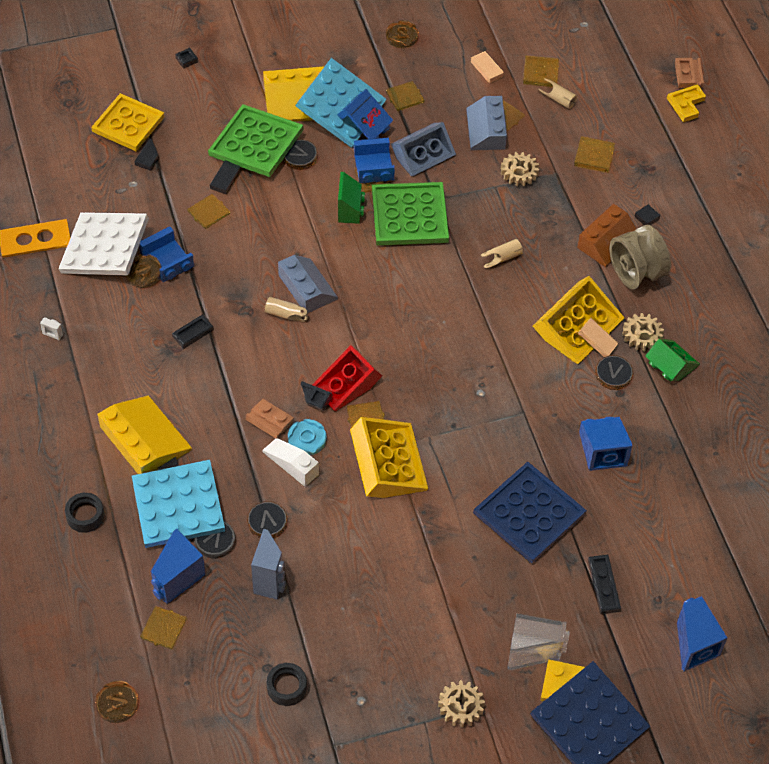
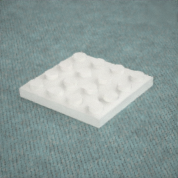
(104, 243)

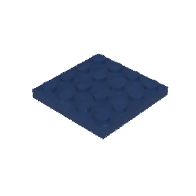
(529, 512)
(590, 718)

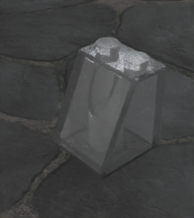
(536, 641)

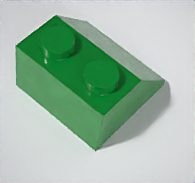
(350, 200)
(671, 359)

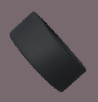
(87, 525)
(286, 699)

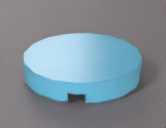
(308, 436)

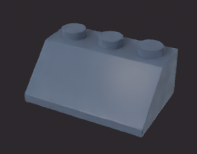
(487, 124)
(423, 148)
(305, 282)
(268, 568)

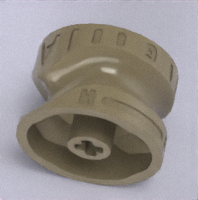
(640, 256)

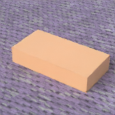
(487, 67)
(598, 338)

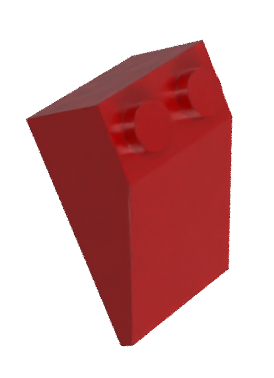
(348, 378)

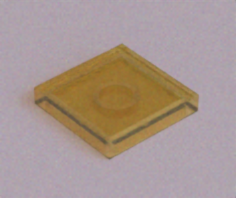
(539, 69)
(594, 154)

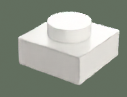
(51, 328)

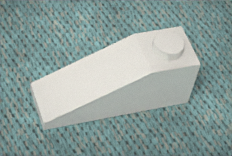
(293, 460)

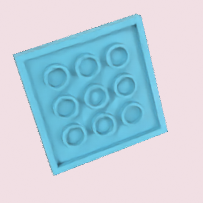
(329, 95)
(178, 499)

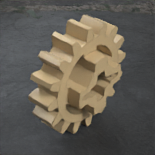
(519, 169)
(642, 331)
(470, 700)

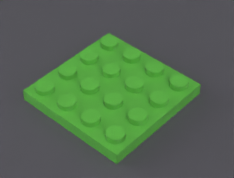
(256, 140)
(410, 213)

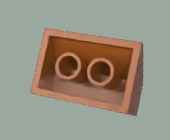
(597, 236)

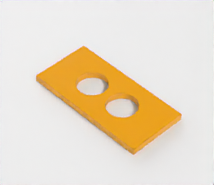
(10, 247)

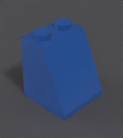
(605, 443)
(176, 568)
(698, 634)

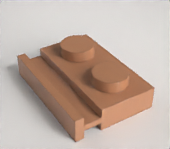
(689, 72)
(269, 418)

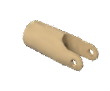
(561, 95)
(504, 252)
(285, 309)

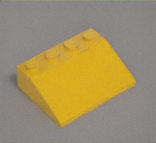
(285, 89)
(566, 318)
(142, 434)
(388, 458)

